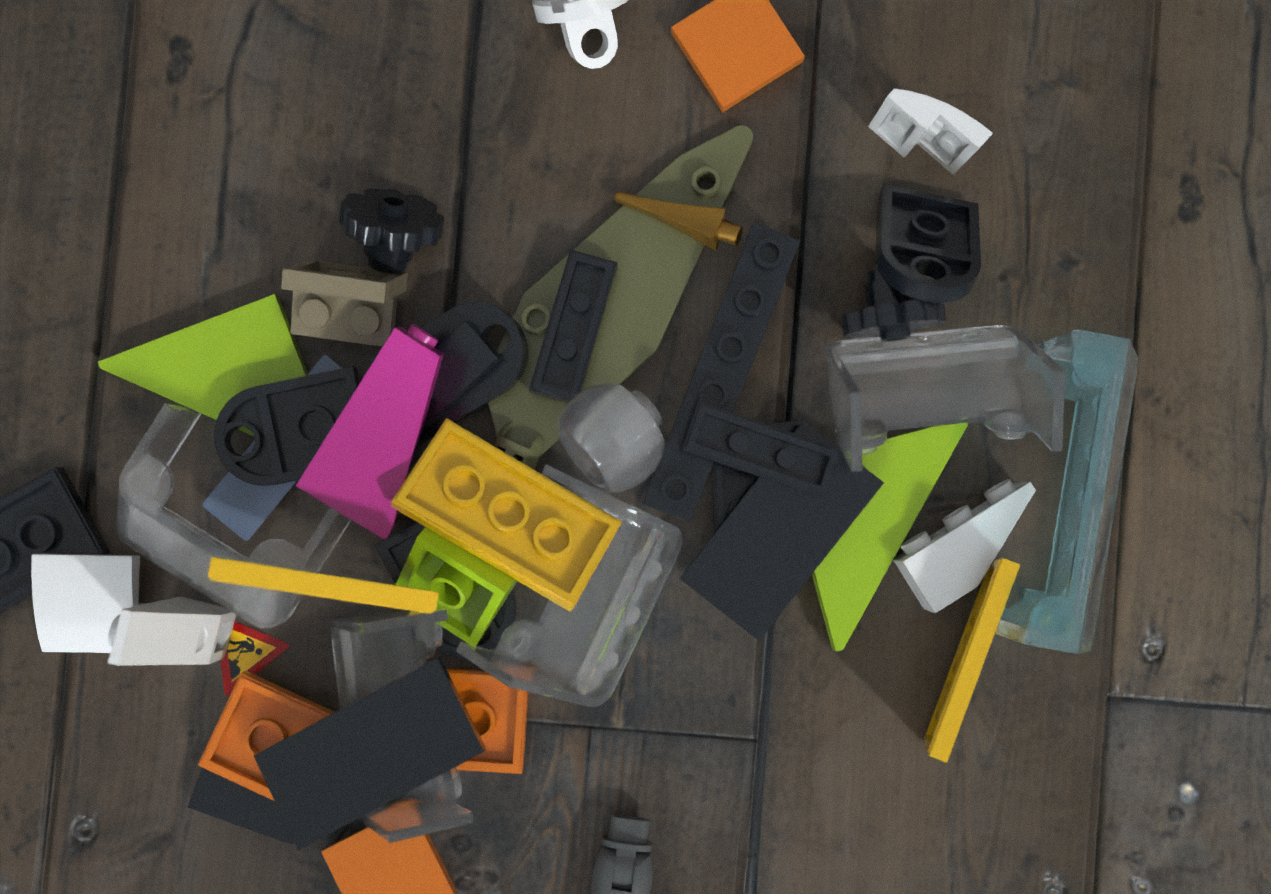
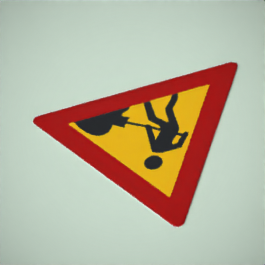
(248, 652)

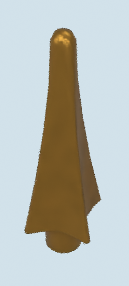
(699, 222)

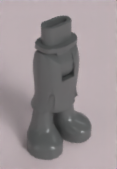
(624, 858)

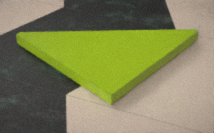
(216, 358)
(863, 554)

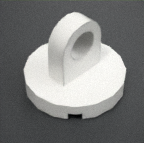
(576, 19)

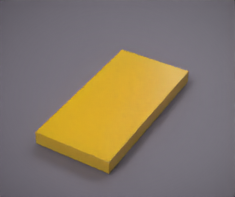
(506, 514)
(322, 585)
(969, 658)

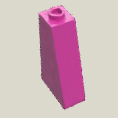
(377, 433)

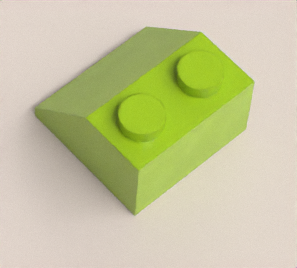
(465, 584)

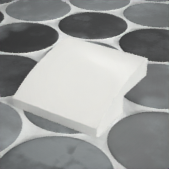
(935, 126)
(80, 598)

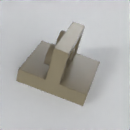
(343, 301)

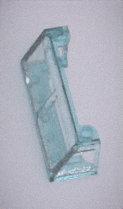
(1102, 382)

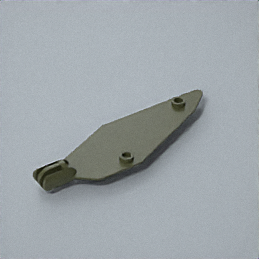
(646, 290)

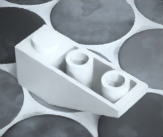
(959, 555)
(170, 633)

